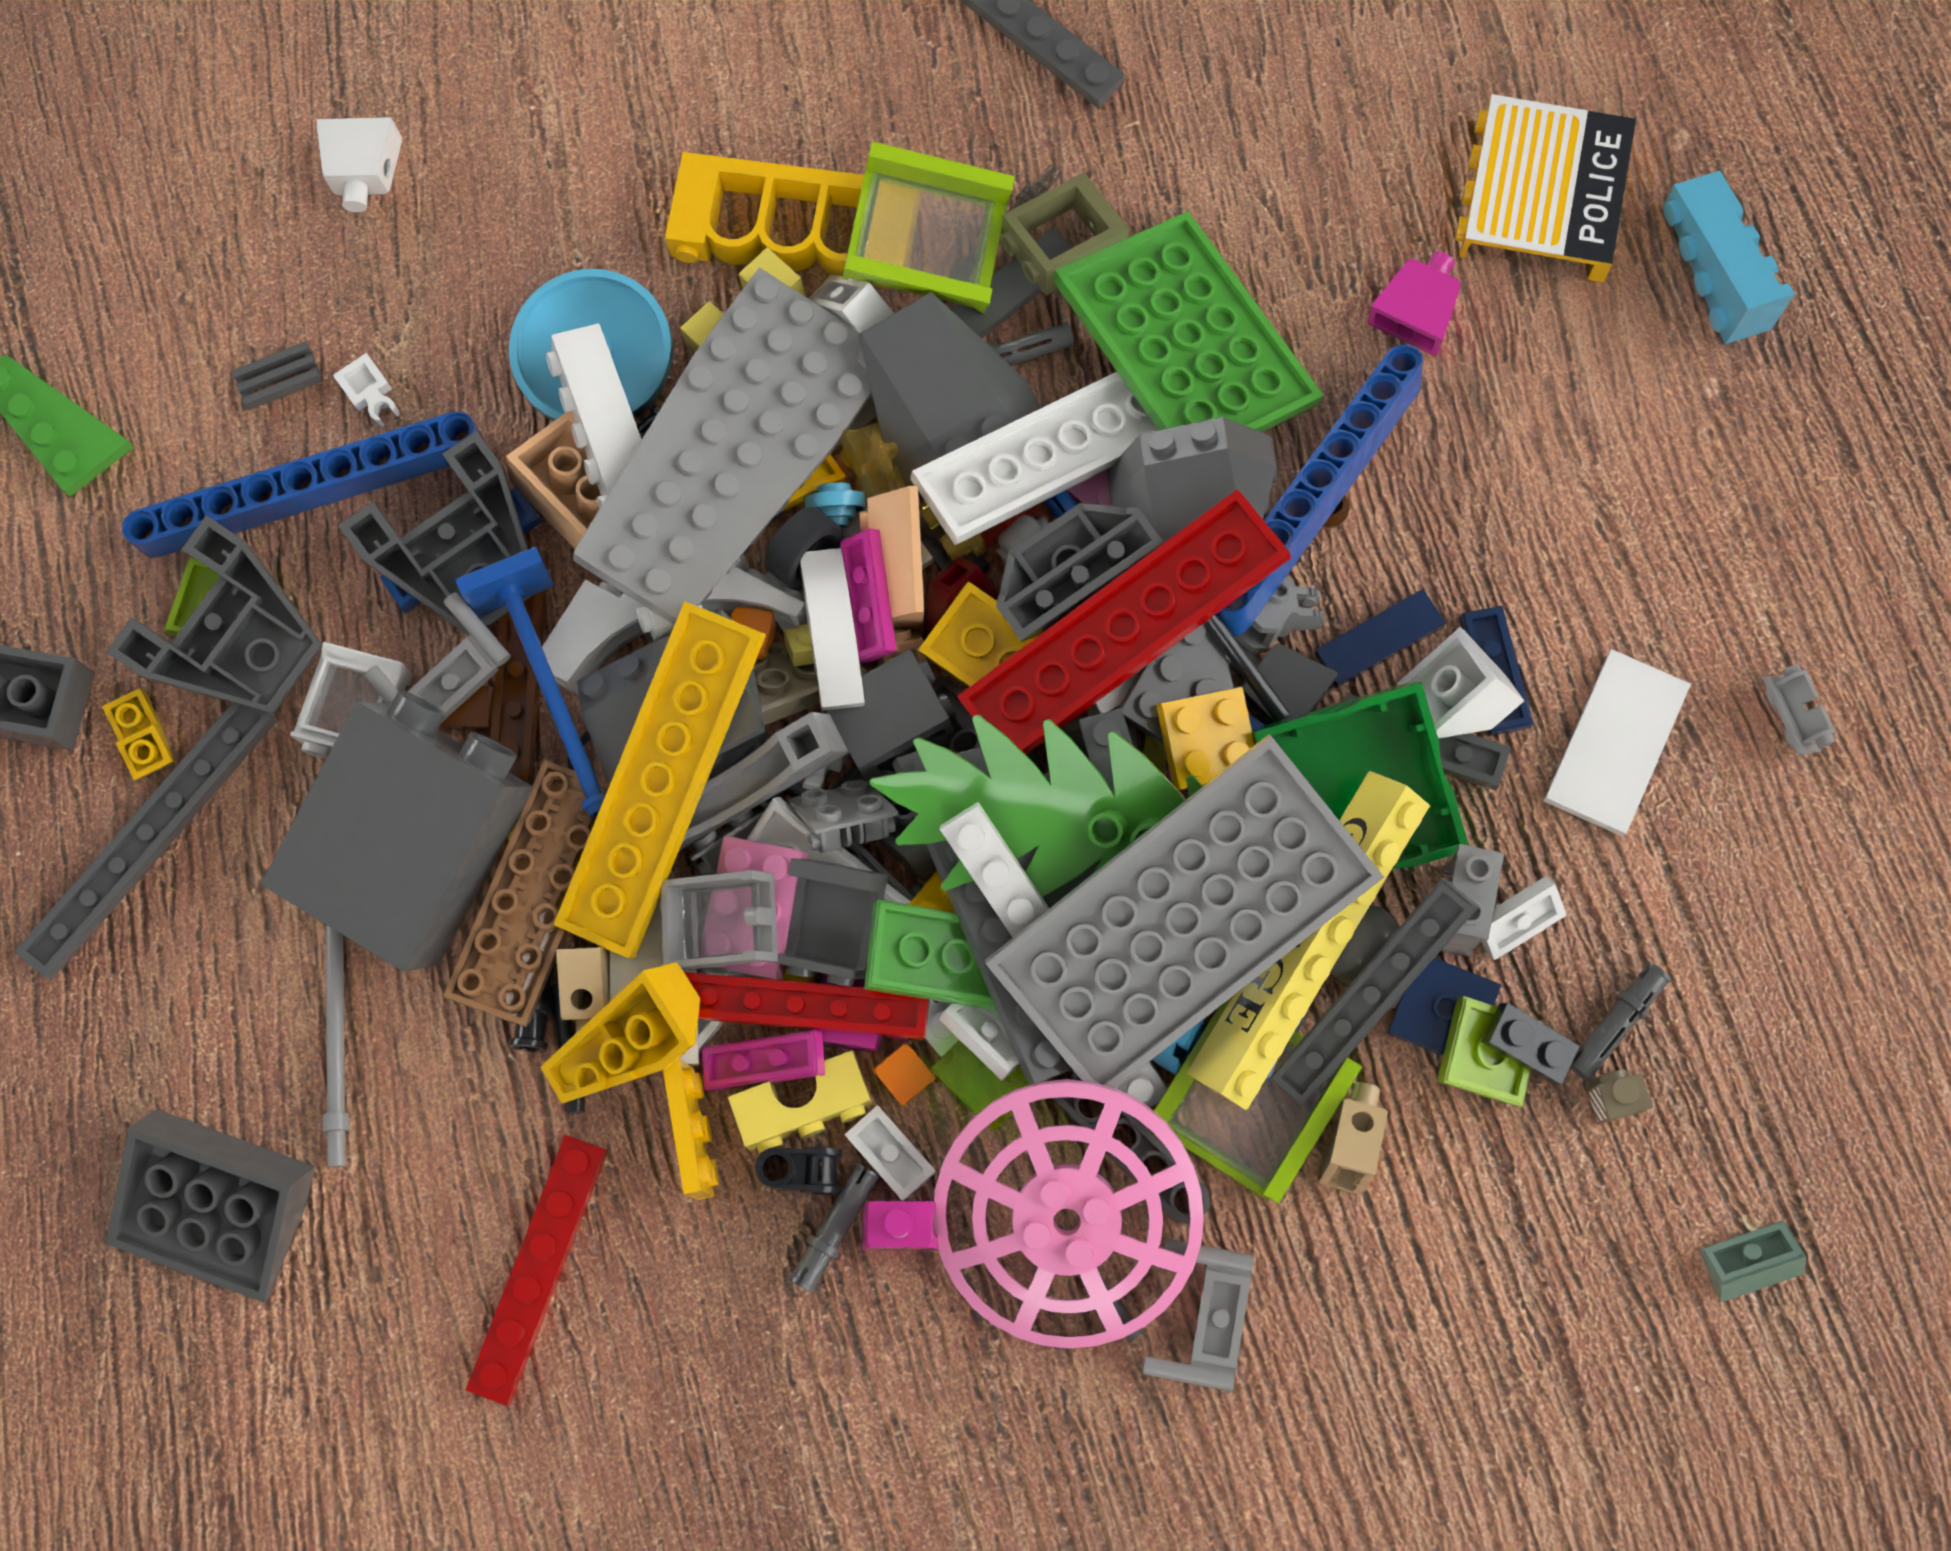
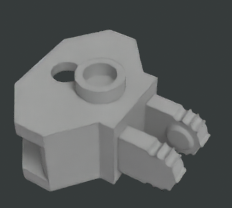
(1285, 611)

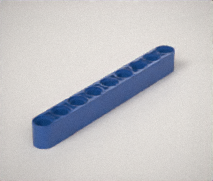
(1333, 471)
(286, 478)

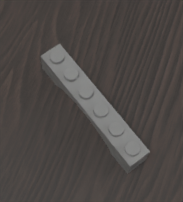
(770, 769)

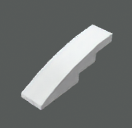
(831, 630)

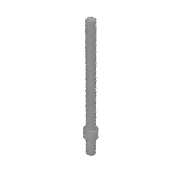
(335, 1121)

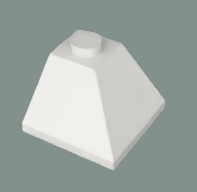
(1464, 687)

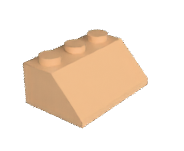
(554, 479)
(899, 526)

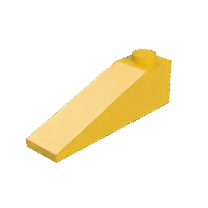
(630, 1037)

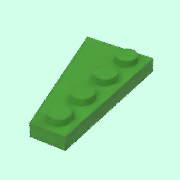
(57, 430)

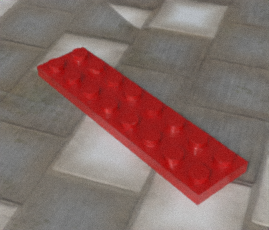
(1128, 623)

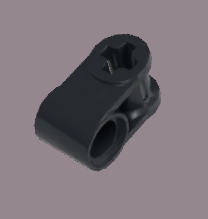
(803, 1169)

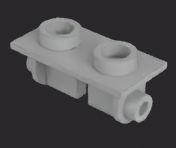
(1803, 729)
(710, 845)

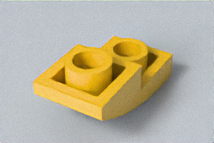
(139, 733)

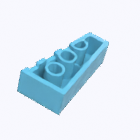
(1726, 258)

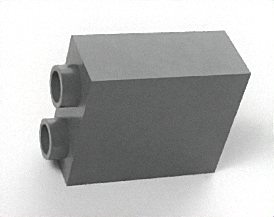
(399, 831)

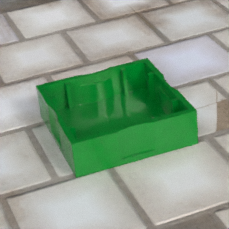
(1381, 734)

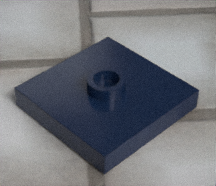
(1430, 1001)

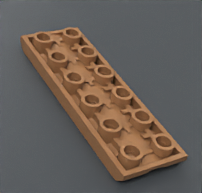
(514, 931)

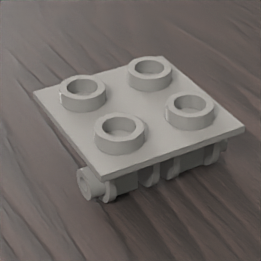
(838, 810)

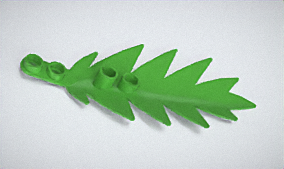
(1070, 818)

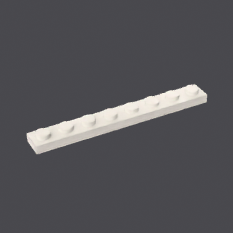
(1019, 905)

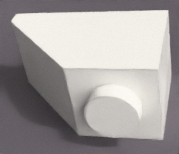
(852, 302)

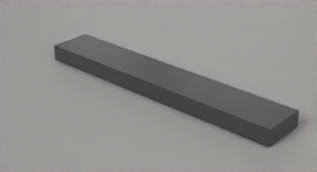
(1374, 991)

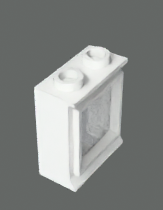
(334, 691)

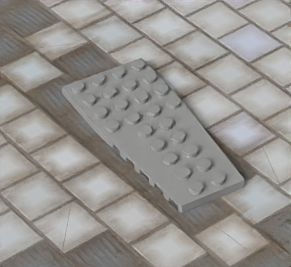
(728, 447)

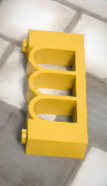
(699, 198)

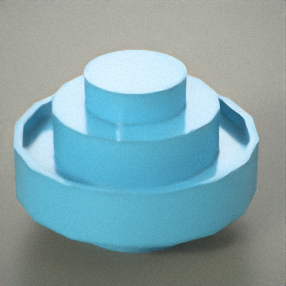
(837, 502)

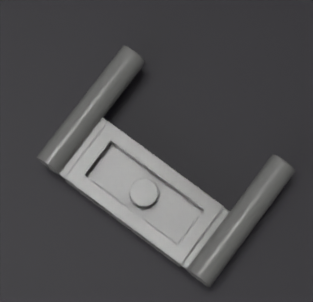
(460, 671)
(1218, 1320)

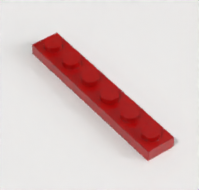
(809, 1006)
(536, 1271)

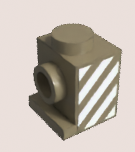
(1617, 1095)

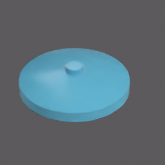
(629, 321)

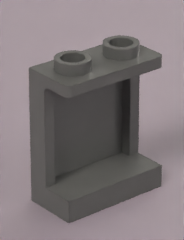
(895, 712)
(831, 920)

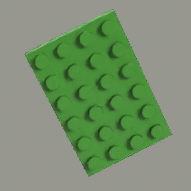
(1186, 330)

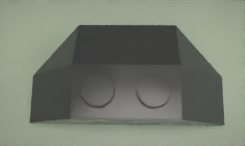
(1070, 564)

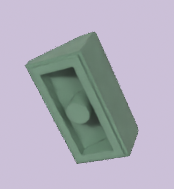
(1753, 1261)

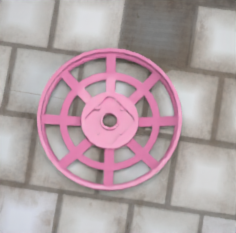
(1068, 1188)

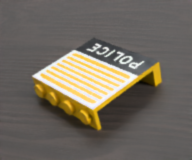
(1547, 182)

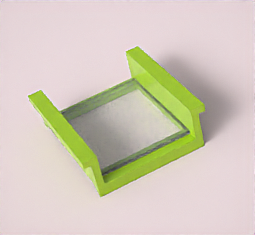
(928, 226)
(1258, 1145)

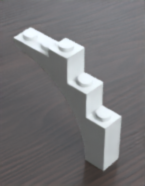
(605, 620)

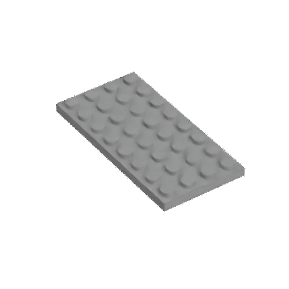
(1184, 917)

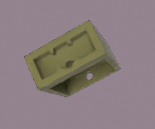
(1087, 203)

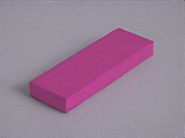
(868, 595)
(763, 1060)

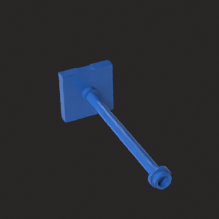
(506, 585)

